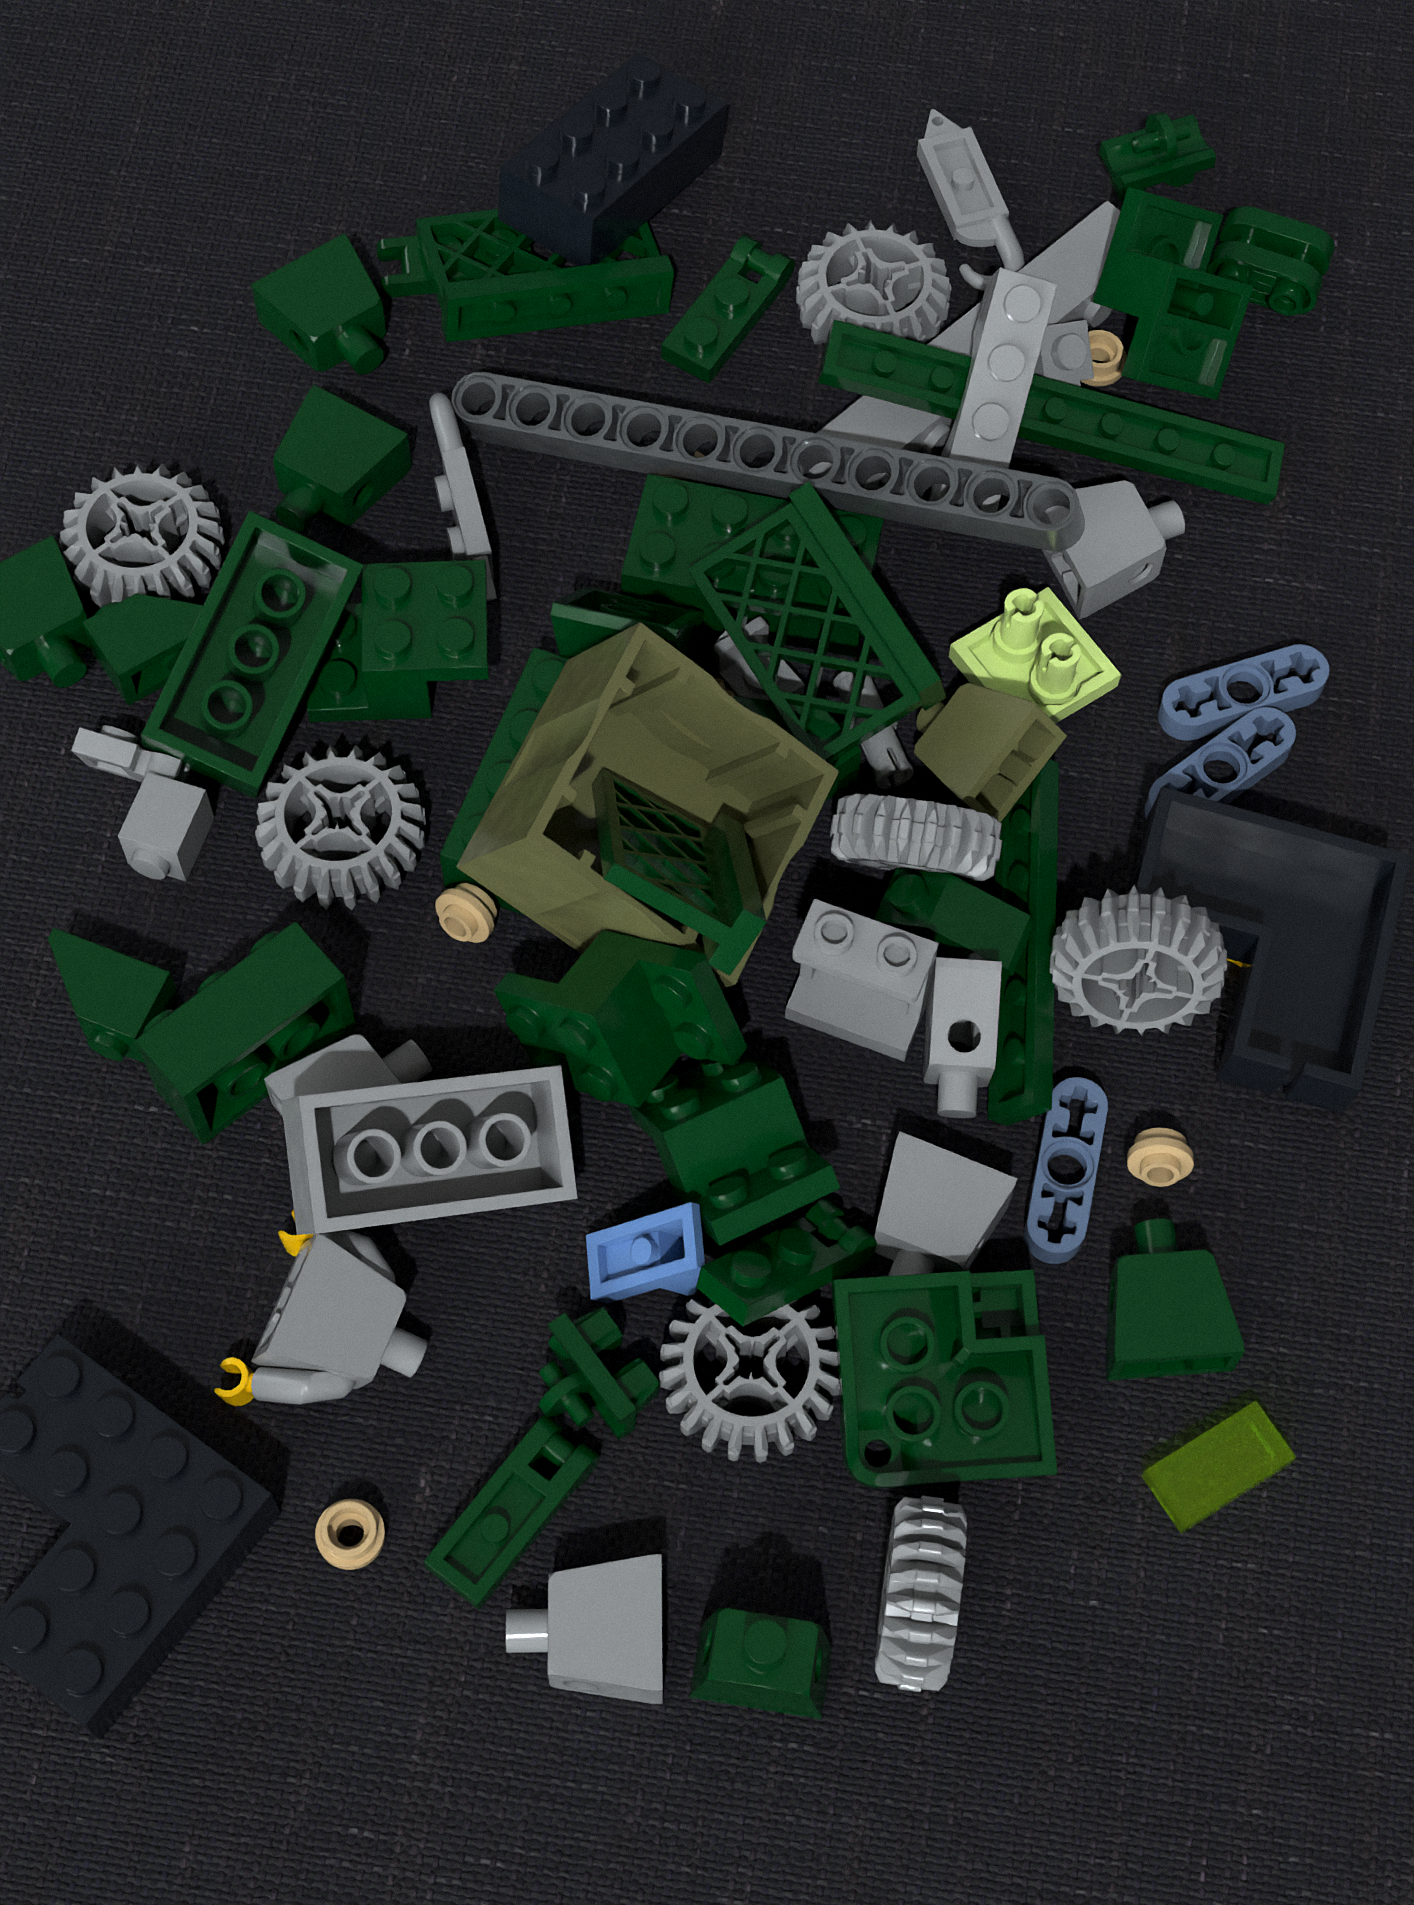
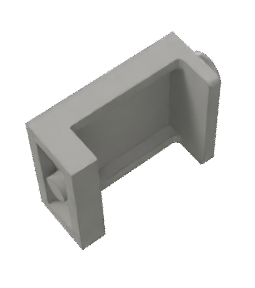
(861, 979)

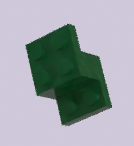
(1161, 277)
(409, 630)
(622, 1017)
(733, 1145)

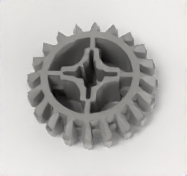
(877, 280)
(148, 521)
(915, 836)
(340, 859)
(1138, 961)
(712, 1410)
(921, 1594)

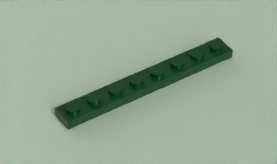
(1060, 415)

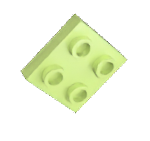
(1036, 655)

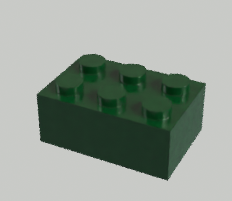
(243, 1027)

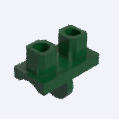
(1158, 154)
(613, 1396)

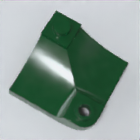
(943, 1378)

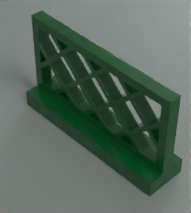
(547, 294)
(860, 597)
(680, 867)

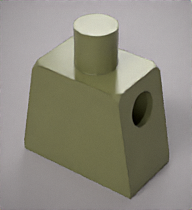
(986, 746)

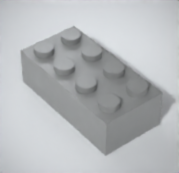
(428, 1149)

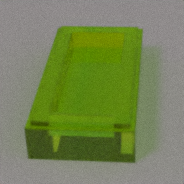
(1218, 1466)

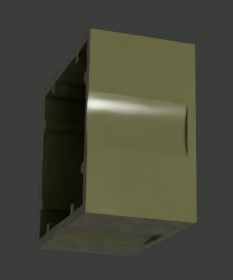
(667, 732)

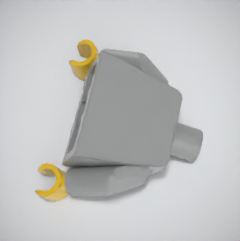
(328, 1325)

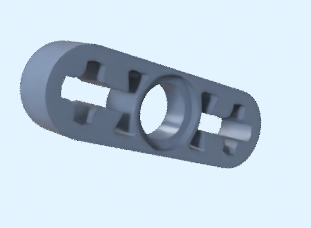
(1259, 671)
(1231, 747)
(1040, 1209)

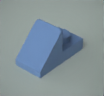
(647, 1255)

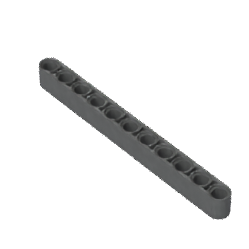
(794, 456)

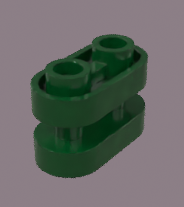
(1275, 256)

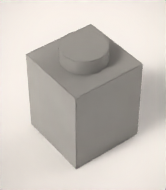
(166, 827)

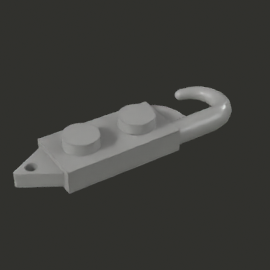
(967, 194)
(458, 493)

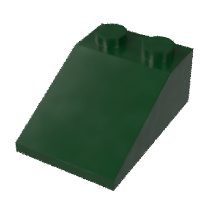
(597, 615)

